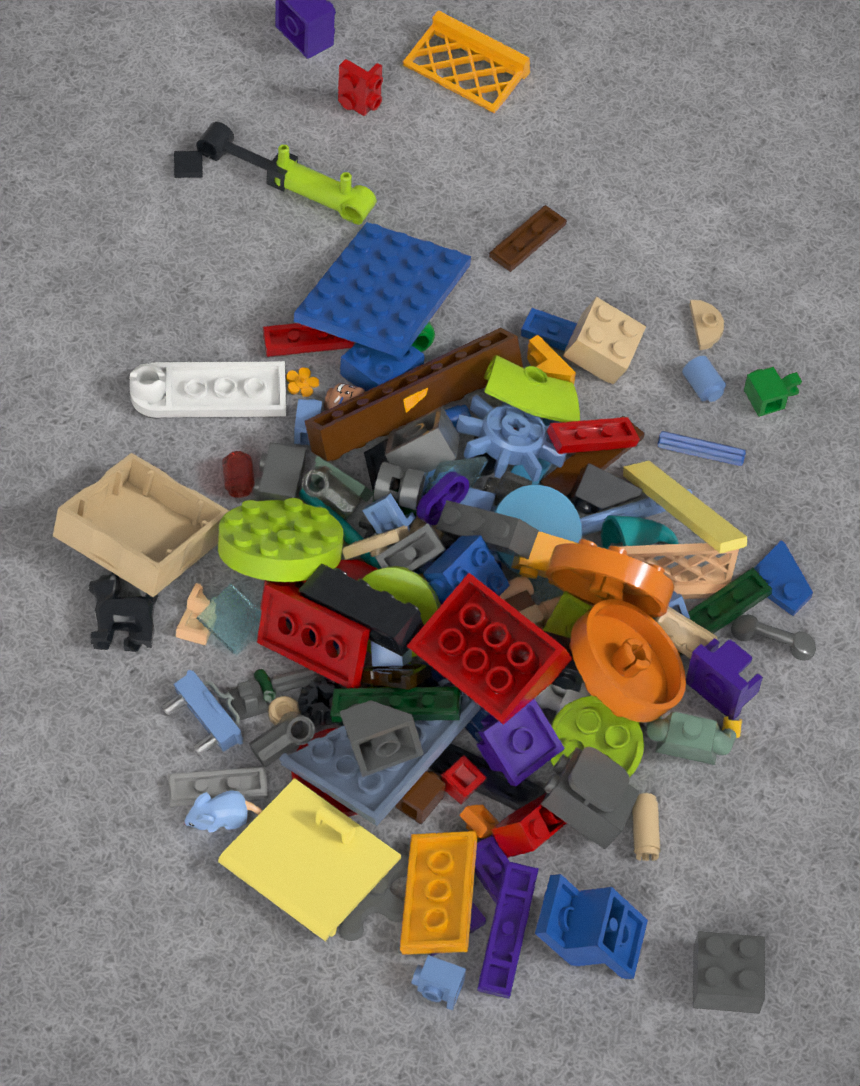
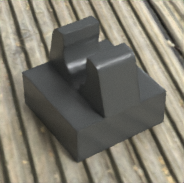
(248, 700)

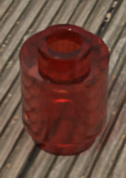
(238, 474)

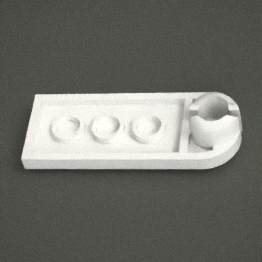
(209, 389)

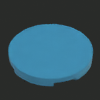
(542, 509)

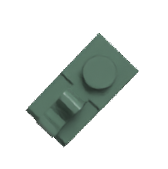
(356, 486)

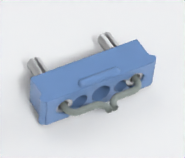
(208, 711)

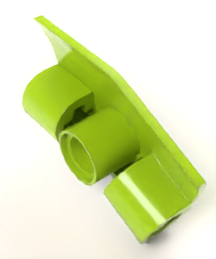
(532, 391)

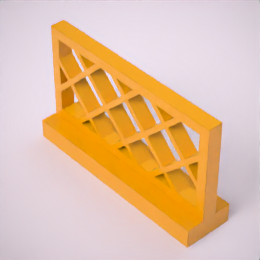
(474, 43)

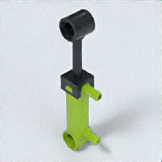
(286, 173)

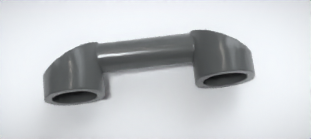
(747, 625)

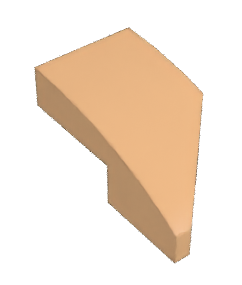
(189, 627)

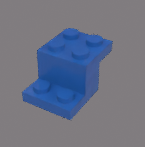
(591, 926)

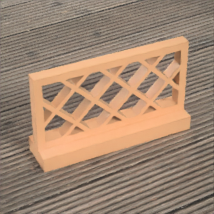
(687, 576)

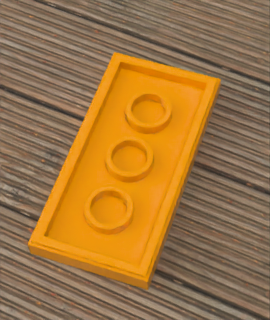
(439, 893)

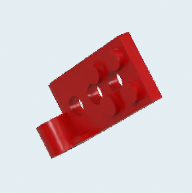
(283, 601)

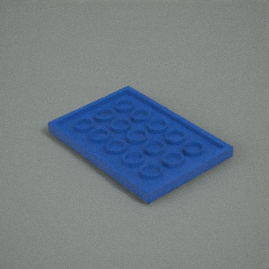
(383, 289)

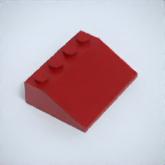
(489, 650)

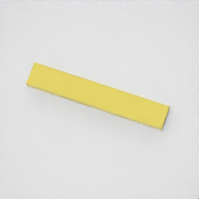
(685, 507)

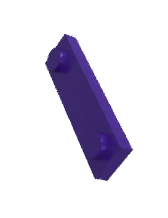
(507, 929)

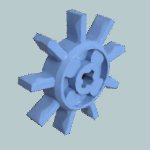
(508, 437)

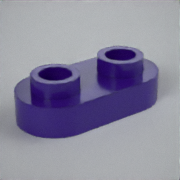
(451, 488)

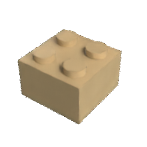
(604, 341)

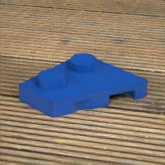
(785, 578)

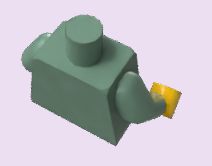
(693, 736)

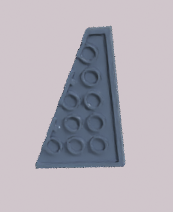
(334, 770)

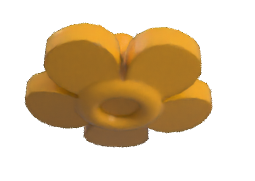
(302, 382)

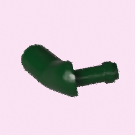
(265, 683)

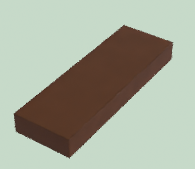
(527, 238)

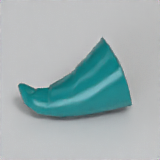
(634, 531)

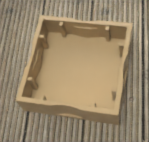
(140, 524)

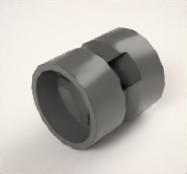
(410, 486)

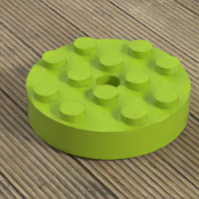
(279, 539)

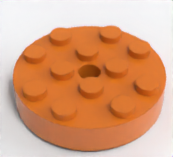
(607, 574)
(627, 661)

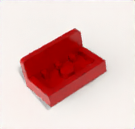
(359, 88)

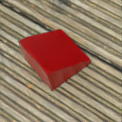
(462, 779)

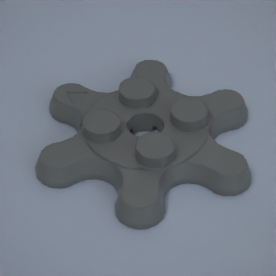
(379, 901)

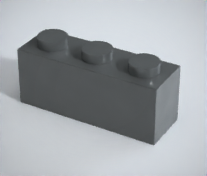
(499, 531)

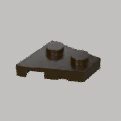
(396, 676)

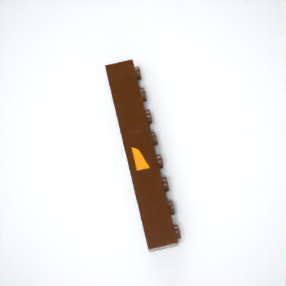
(408, 396)

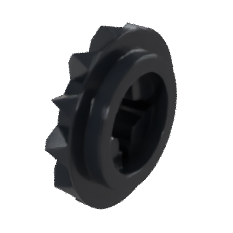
(308, 699)

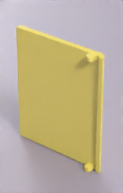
(309, 859)

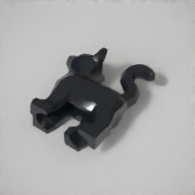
(121, 614)

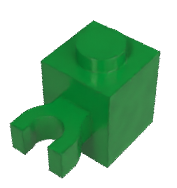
(768, 391)

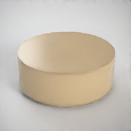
(281, 706)

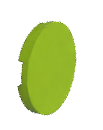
(405, 587)
(592, 724)

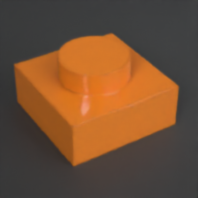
(479, 820)

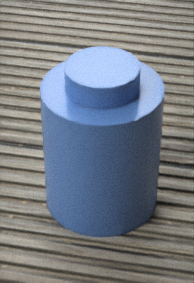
(704, 379)

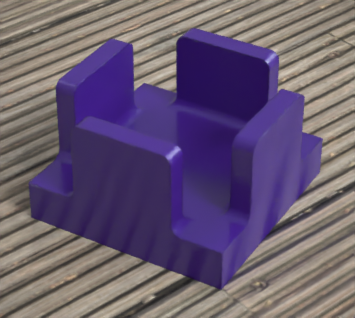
(716, 676)
(519, 744)

